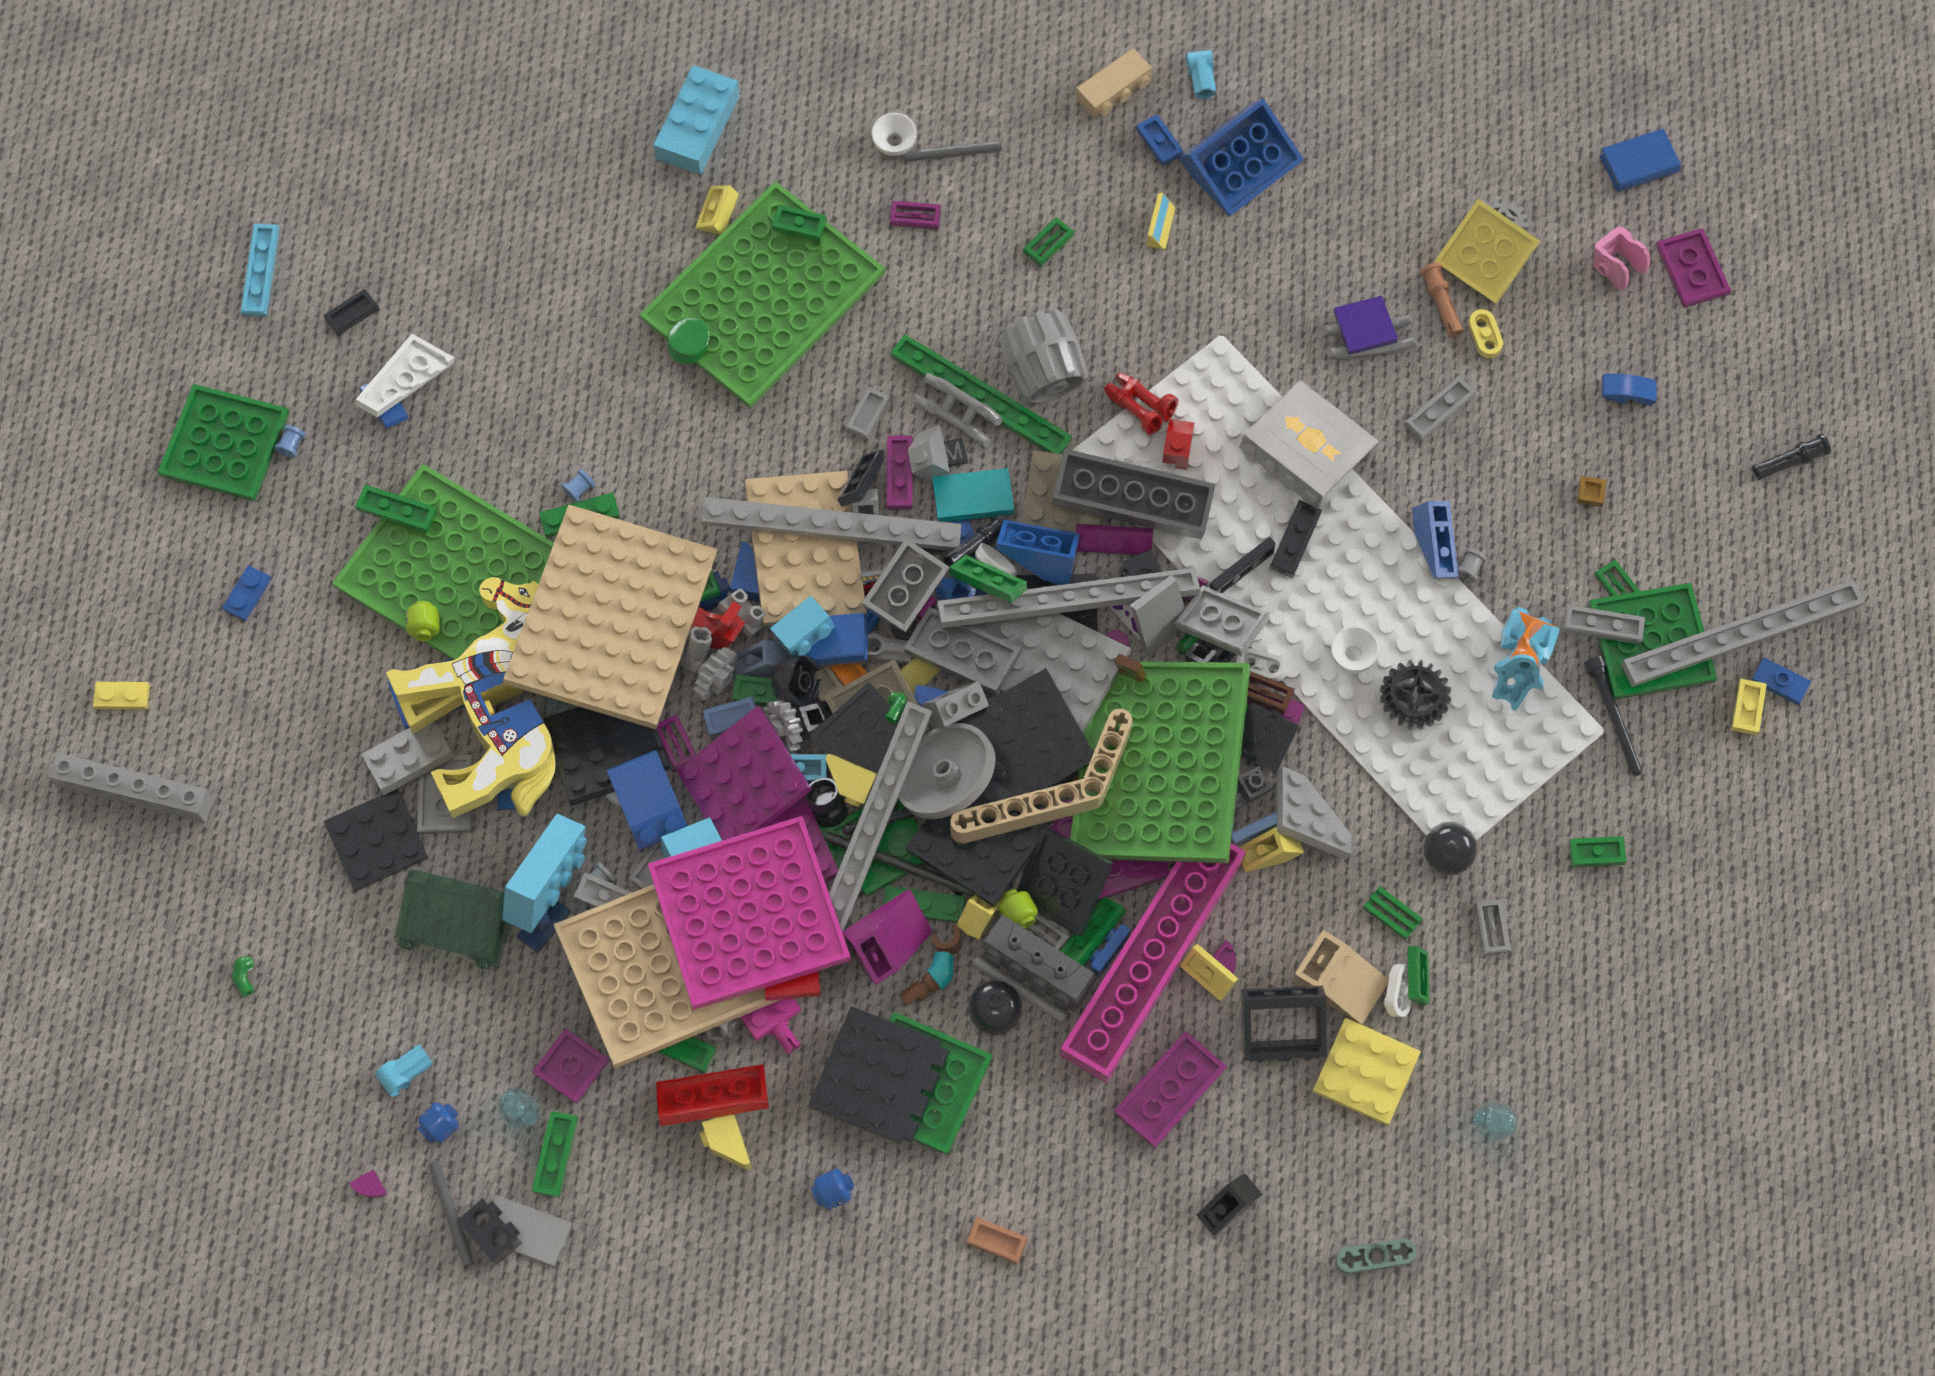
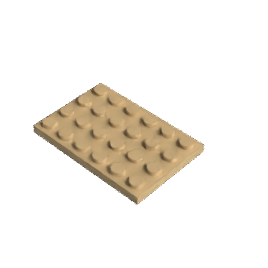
(800, 565)

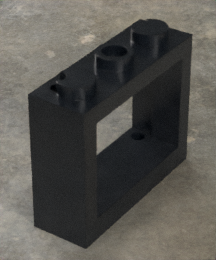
(1277, 999)

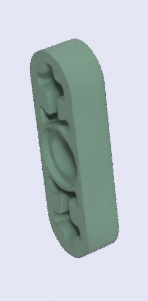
(1382, 1246)

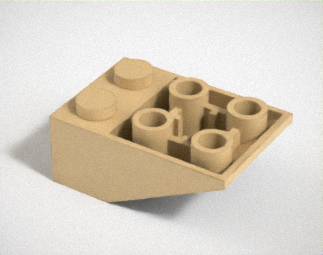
(1347, 978)

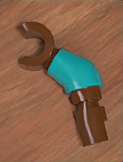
(941, 969)

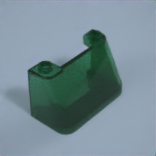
(452, 918)

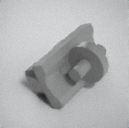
(750, 615)

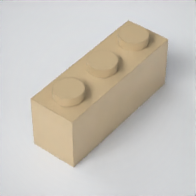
(1114, 84)

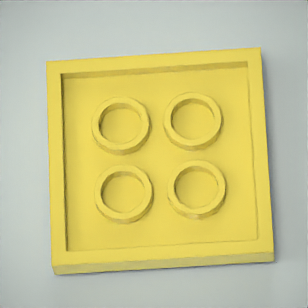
(1487, 251)
(1366, 1071)

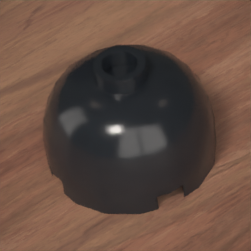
(796, 681)
(1450, 848)
(995, 1007)

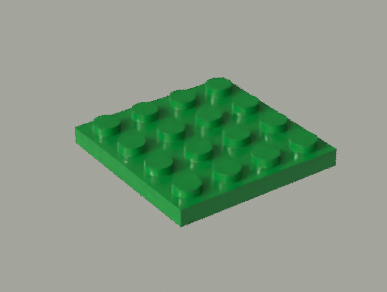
(223, 442)
(1669, 616)
(954, 1089)

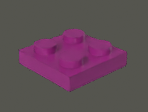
(571, 1066)

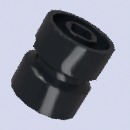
(826, 803)

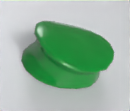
(688, 340)

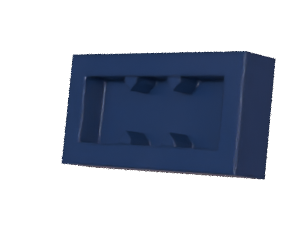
(545, 927)

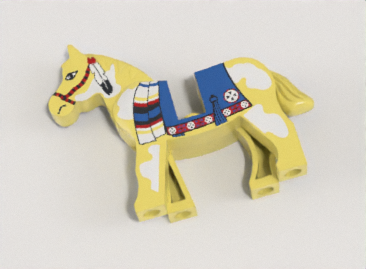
(515, 739)

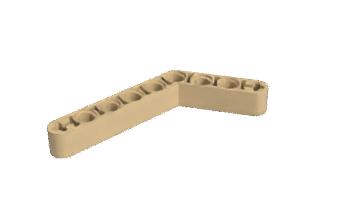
(1050, 796)

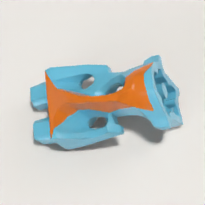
(1531, 646)

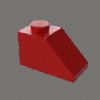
(1178, 443)

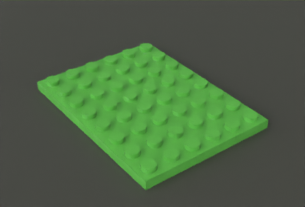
(764, 295)
(446, 564)
(1178, 767)

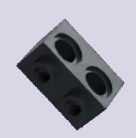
(486, 1234)

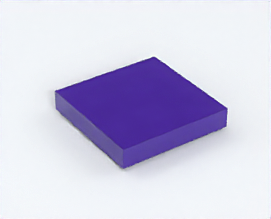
(1365, 325)

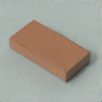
(997, 1240)

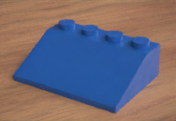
(1242, 157)

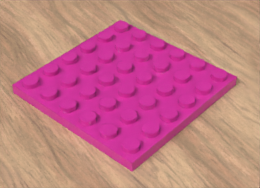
(748, 912)

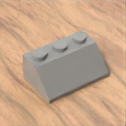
(905, 585)

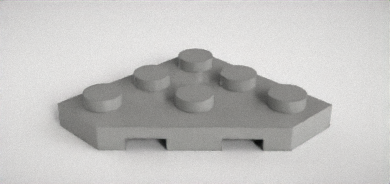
(1307, 816)

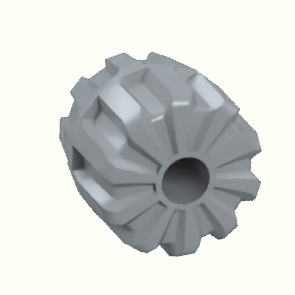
(1043, 356)

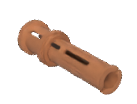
(1439, 289)

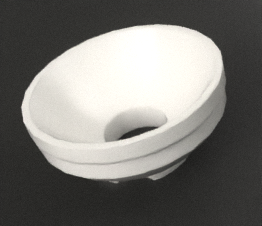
(891, 125)
(994, 558)
(1357, 638)

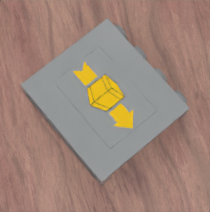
(1307, 443)

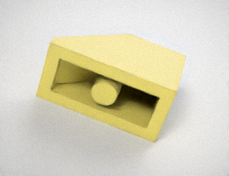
(851, 779)
(1270, 850)
(978, 917)
(725, 1140)

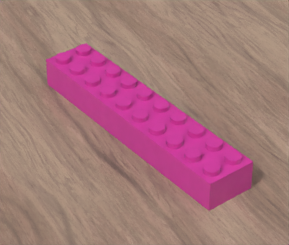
(1147, 964)

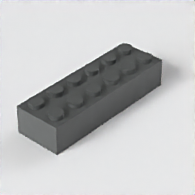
(1133, 494)

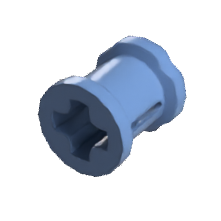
(290, 441)
(578, 485)

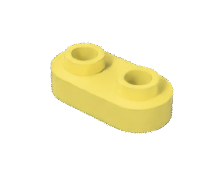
(1485, 335)

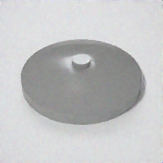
(948, 771)

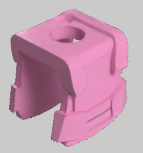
(1620, 241)

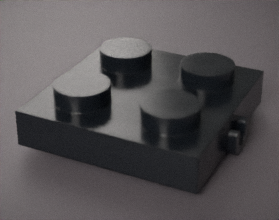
(1266, 736)

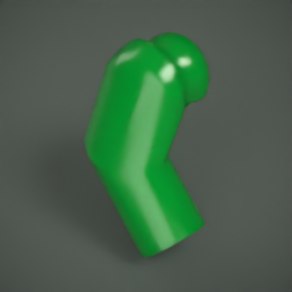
(897, 704)
(239, 975)

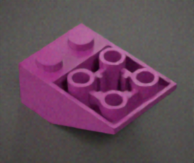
(888, 936)

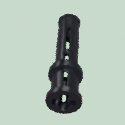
(1803, 453)
(983, 534)

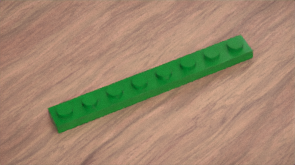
(1014, 415)

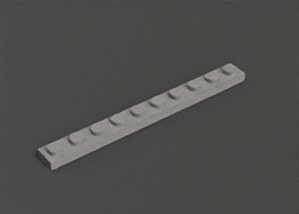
(829, 524)
(1061, 598)
(1742, 633)
(878, 810)

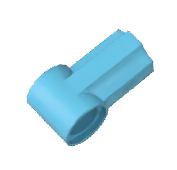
(1201, 72)
(398, 1074)

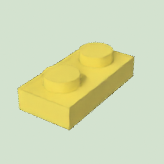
(121, 695)
(1748, 707)
(1208, 972)

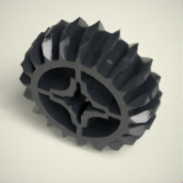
(1426, 695)

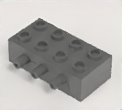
(1038, 964)

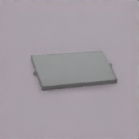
(540, 1234)

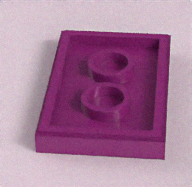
(1693, 268)

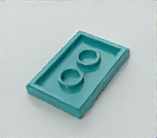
(973, 495)

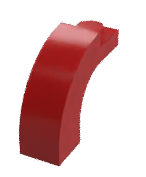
(723, 627)

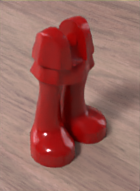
(1150, 421)

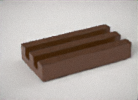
(1266, 692)

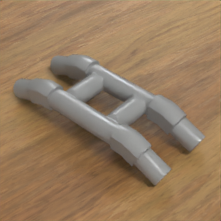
(1398, 347)
(944, 413)

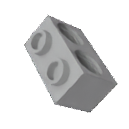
(956, 704)

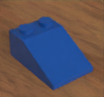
(1040, 550)
(647, 799)

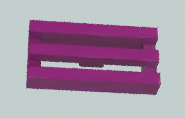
(912, 222)
(666, 723)

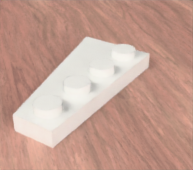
(403, 374)

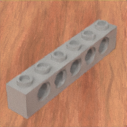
(131, 787)

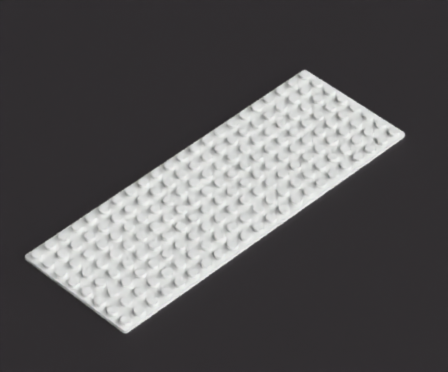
(1364, 573)

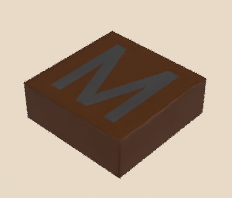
(1130, 667)

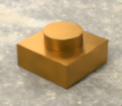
(1591, 491)

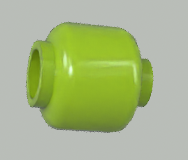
(422, 620)
(1018, 908)

